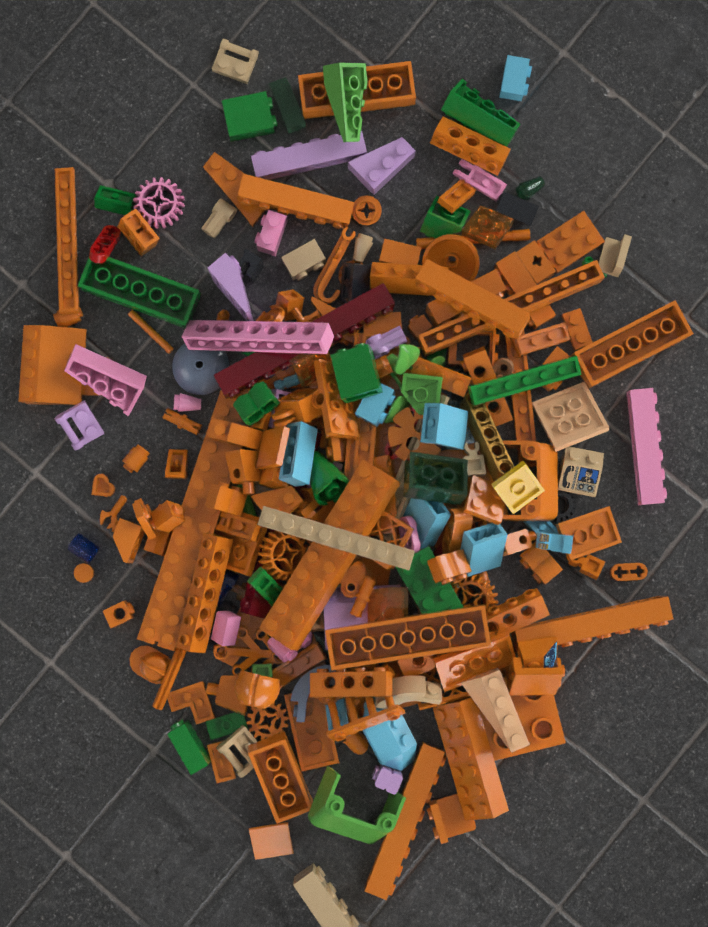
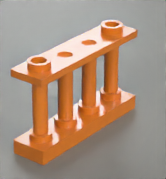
(340, 732)

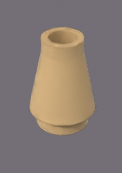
(362, 246)

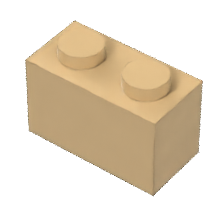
(304, 260)

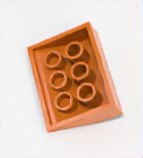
(43, 365)

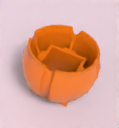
(256, 689)

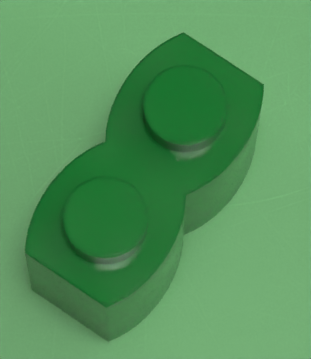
(256, 403)

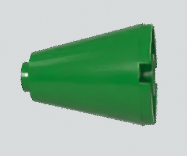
(326, 480)

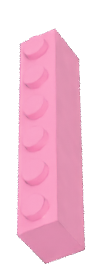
(645, 446)

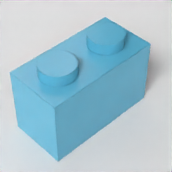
(514, 78)
(374, 407)

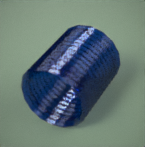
(83, 548)

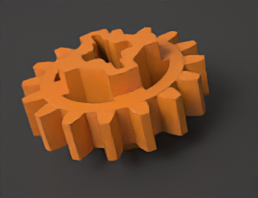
(272, 727)

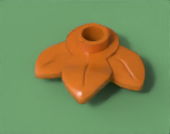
(354, 576)

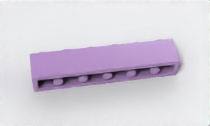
(306, 156)

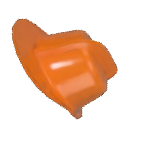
(149, 663)

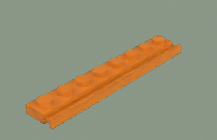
(364, 446)

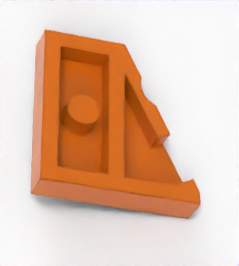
(281, 499)

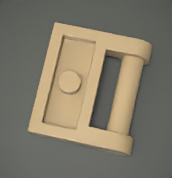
(234, 67)
(240, 739)

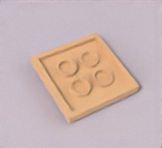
(570, 416)

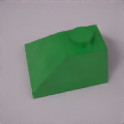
(442, 222)

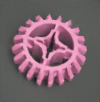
(159, 187)

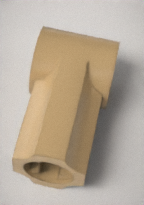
(221, 214)

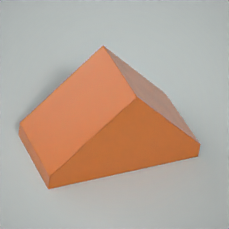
(177, 464)

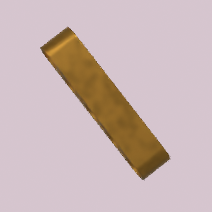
(487, 445)

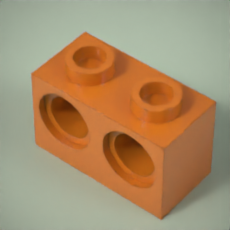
(138, 232)

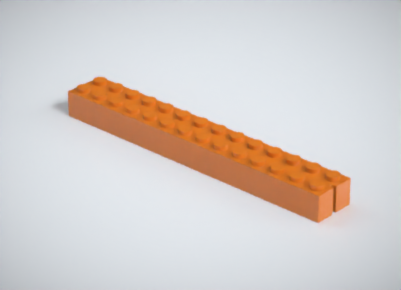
(173, 584)

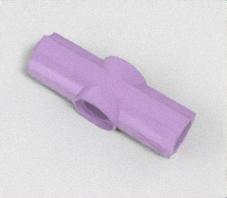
(383, 343)

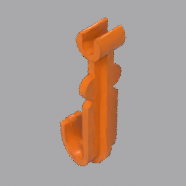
(330, 266)

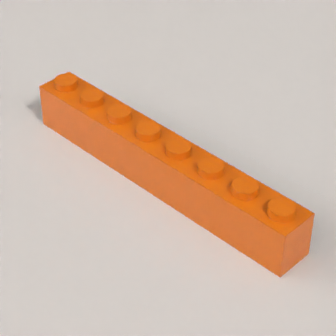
(395, 844)

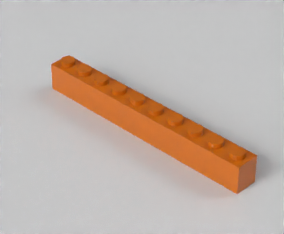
(528, 300)

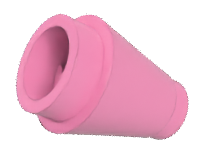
(186, 403)

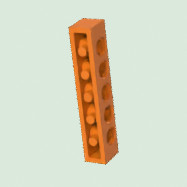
(204, 593)

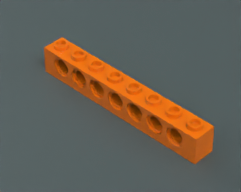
(518, 619)

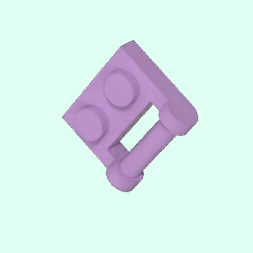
(85, 422)

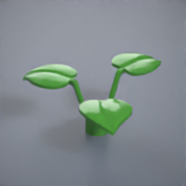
(407, 356)

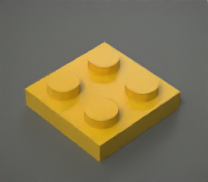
(518, 487)

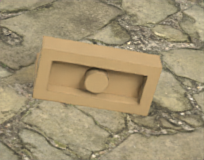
(614, 255)

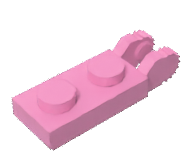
(481, 180)

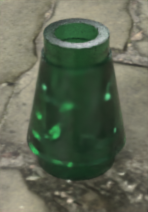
(529, 188)

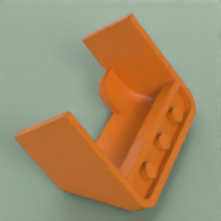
(546, 505)

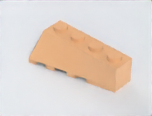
(494, 701)

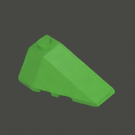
(345, 92)

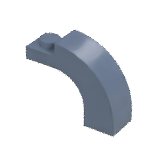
(302, 690)

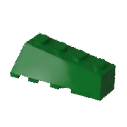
(479, 114)

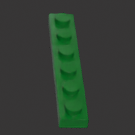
(524, 380)

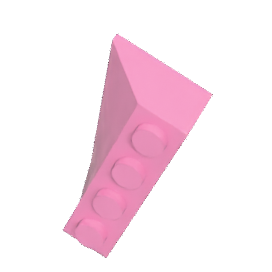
(106, 377)

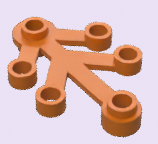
(253, 653)

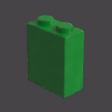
(249, 116)
(356, 373)
(189, 746)

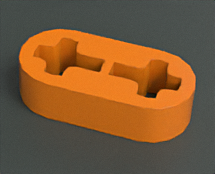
(628, 566)

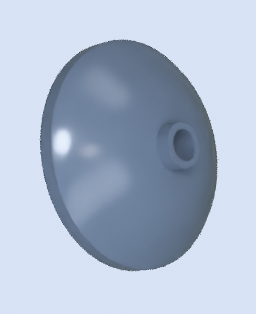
(198, 380)

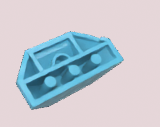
(391, 742)

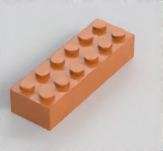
(387, 88)
(632, 344)
(470, 759)

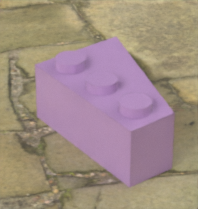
(381, 164)

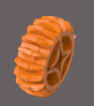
(274, 549)
(486, 591)

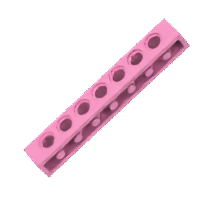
(258, 336)

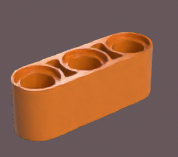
(455, 528)

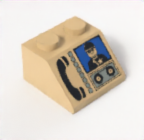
(580, 471)

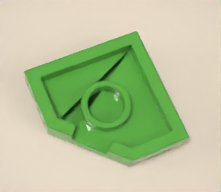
(421, 390)

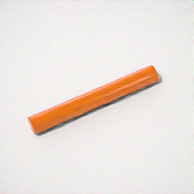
(150, 331)

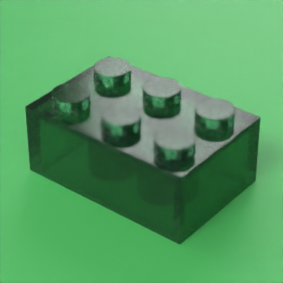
(435, 478)

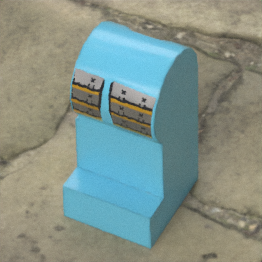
(554, 542)

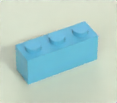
(298, 454)

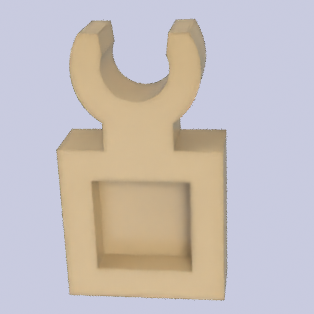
(475, 462)

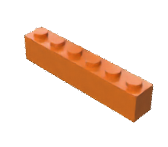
(295, 201)
(472, 299)

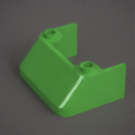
(328, 815)

